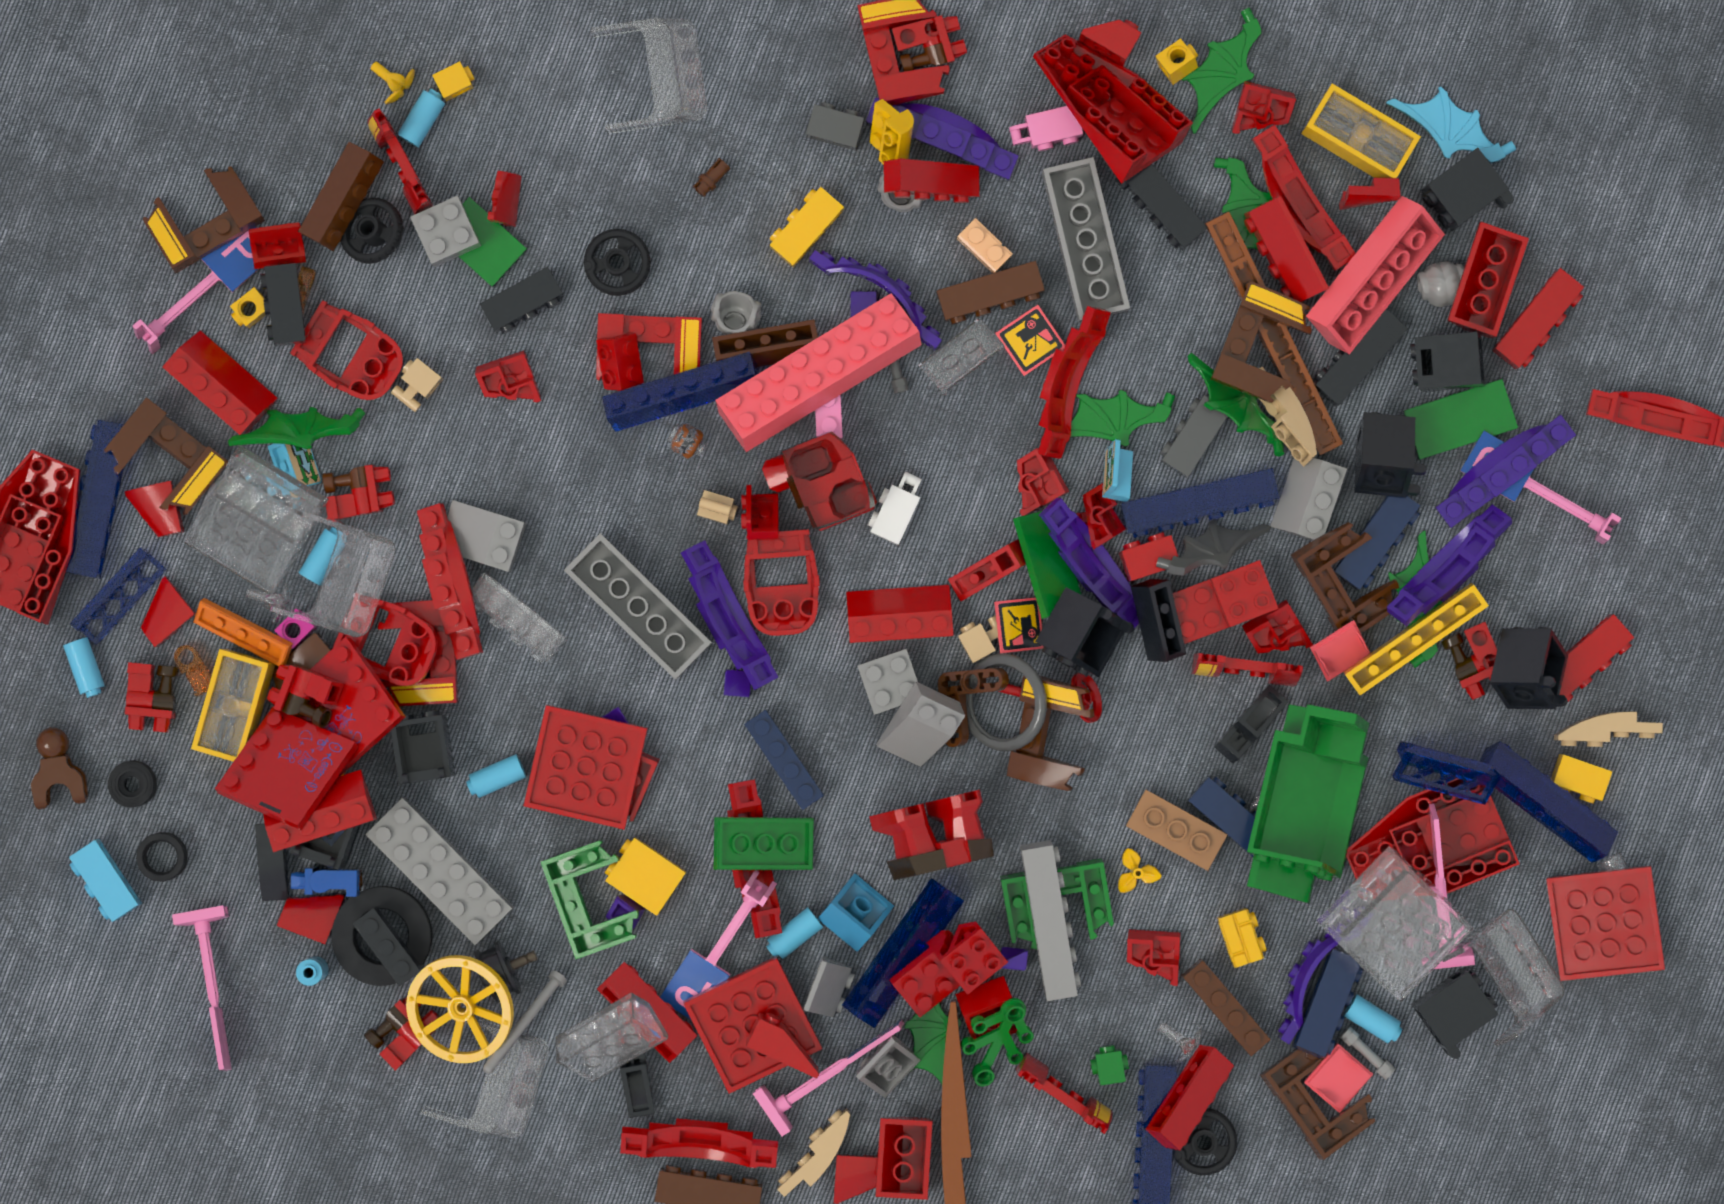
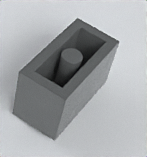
(835, 126)

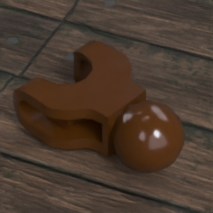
(56, 768)

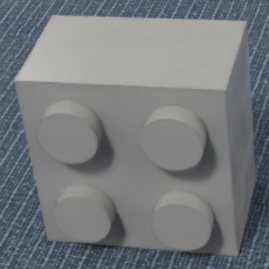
(445, 231)
(888, 680)

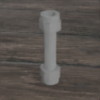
(1352, 1038)

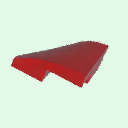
(1262, 107)
(505, 198)

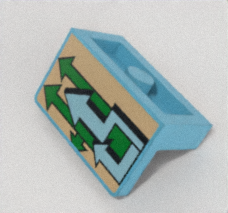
(295, 462)
(1117, 472)

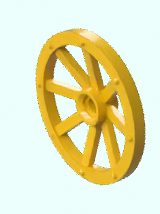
(458, 1013)

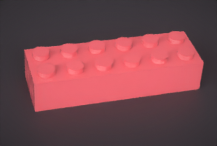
(1375, 275)

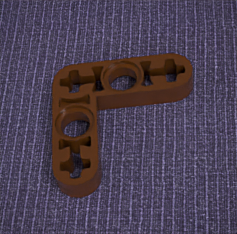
(958, 693)

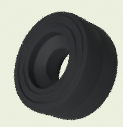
(121, 794)

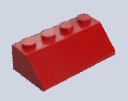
(1285, 250)
(1487, 280)
(220, 383)
(899, 614)
(342, 808)

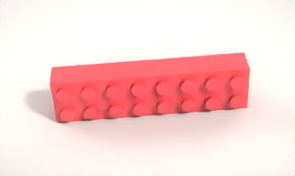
(818, 372)

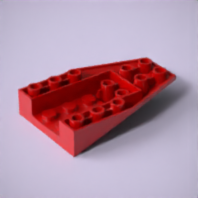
(1113, 106)
(36, 533)
(1470, 835)

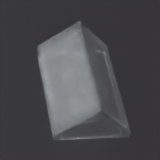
(961, 356)

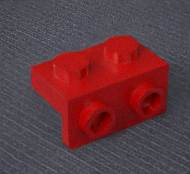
(276, 245)
(620, 362)
(761, 515)

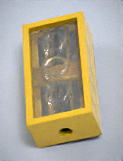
(1360, 134)
(232, 704)

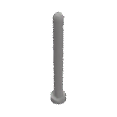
(556, 980)

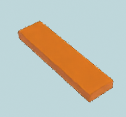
(242, 632)

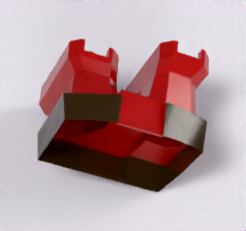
(822, 480)
(916, 845)

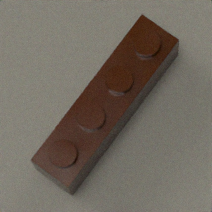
(341, 196)
(989, 292)
(766, 344)
(1225, 1007)
(698, 1188)

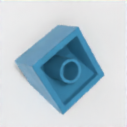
(856, 912)

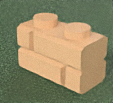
(984, 246)

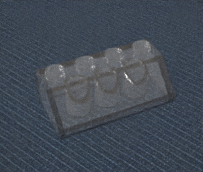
(517, 618)
(610, 1038)

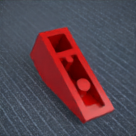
(988, 570)
(776, 1041)

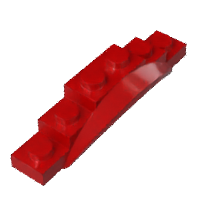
(1287, 181)
(1064, 379)
(1658, 415)
(449, 581)
(748, 804)
(699, 1140)

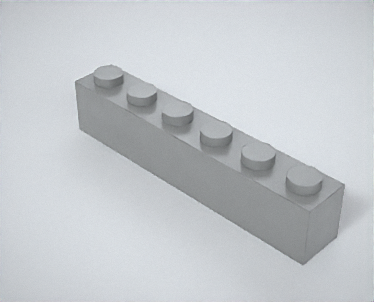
(1049, 920)

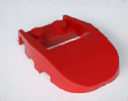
(372, 366)
(786, 607)
(411, 652)

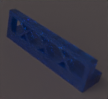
(109, 591)
(1445, 764)

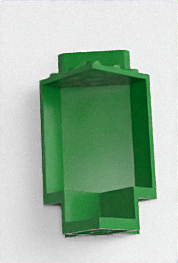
(1308, 801)

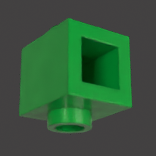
(1109, 1065)

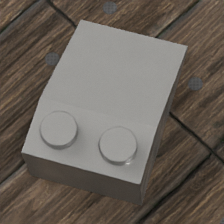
(486, 535)
(921, 725)
(828, 987)
(887, 1066)

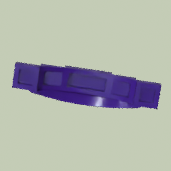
(957, 137)
(878, 276)
(1503, 468)
(1450, 566)
(1092, 567)
(726, 617)
(1299, 977)

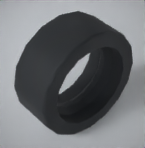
(141, 856)

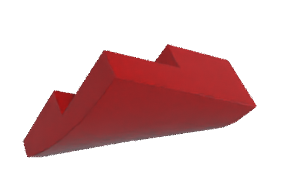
(1380, 191)
(508, 378)
(1038, 482)
(147, 503)
(1101, 517)
(165, 614)
(1276, 630)
(310, 916)
(1155, 952)
(854, 1176)

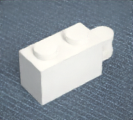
(896, 510)

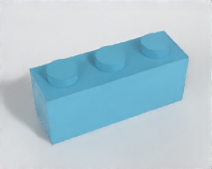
(104, 880)

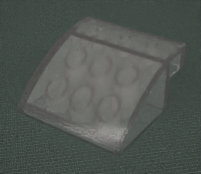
(252, 522)
(1395, 924)

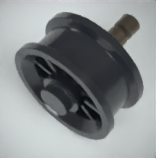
(499, 961)

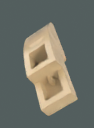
(1292, 424)
(1598, 728)
(825, 1147)

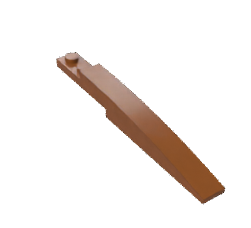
(1272, 334)
(954, 1115)

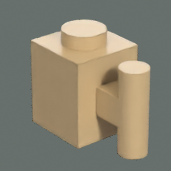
(420, 380)
(717, 507)
(977, 641)

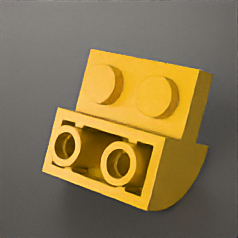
(891, 131)

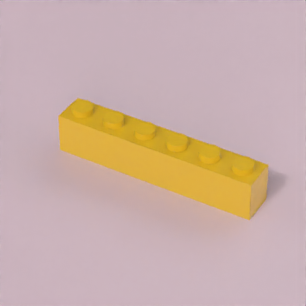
(1416, 639)

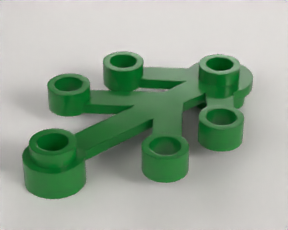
(997, 1038)

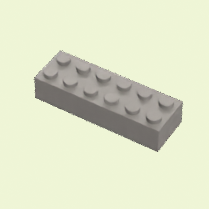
(1085, 237)
(638, 606)
(439, 870)

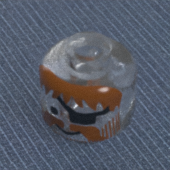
(687, 441)

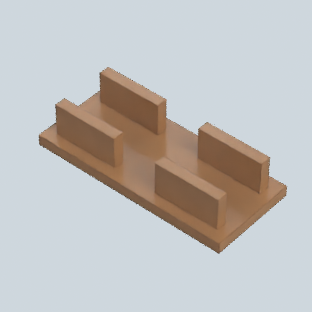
(1176, 830)

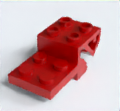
(1224, 601)
(948, 963)

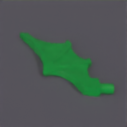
(1223, 68)
(1242, 198)
(1237, 406)
(1116, 416)
(299, 429)
(1403, 578)
(930, 1040)

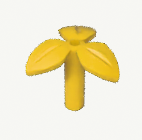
(394, 80)
(1147, 873)

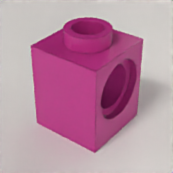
(305, 630)

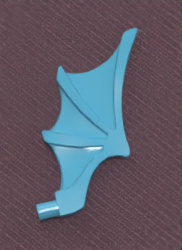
(1452, 126)

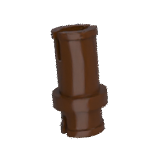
(711, 177)

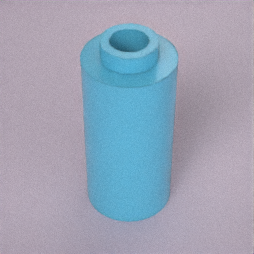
(421, 117)
(319, 557)
(84, 667)
(496, 776)
(794, 934)
(319, 968)
(1373, 1019)

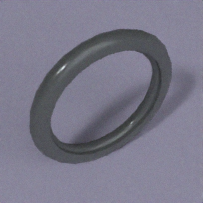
(1040, 696)

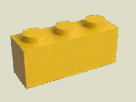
(805, 226)

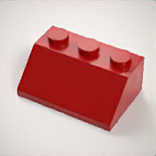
(903, 1157)

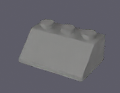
(1308, 498)

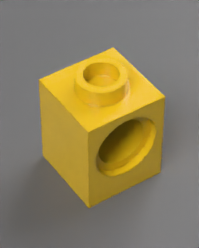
(1177, 71)
(454, 80)
(252, 296)

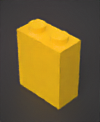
(644, 875)

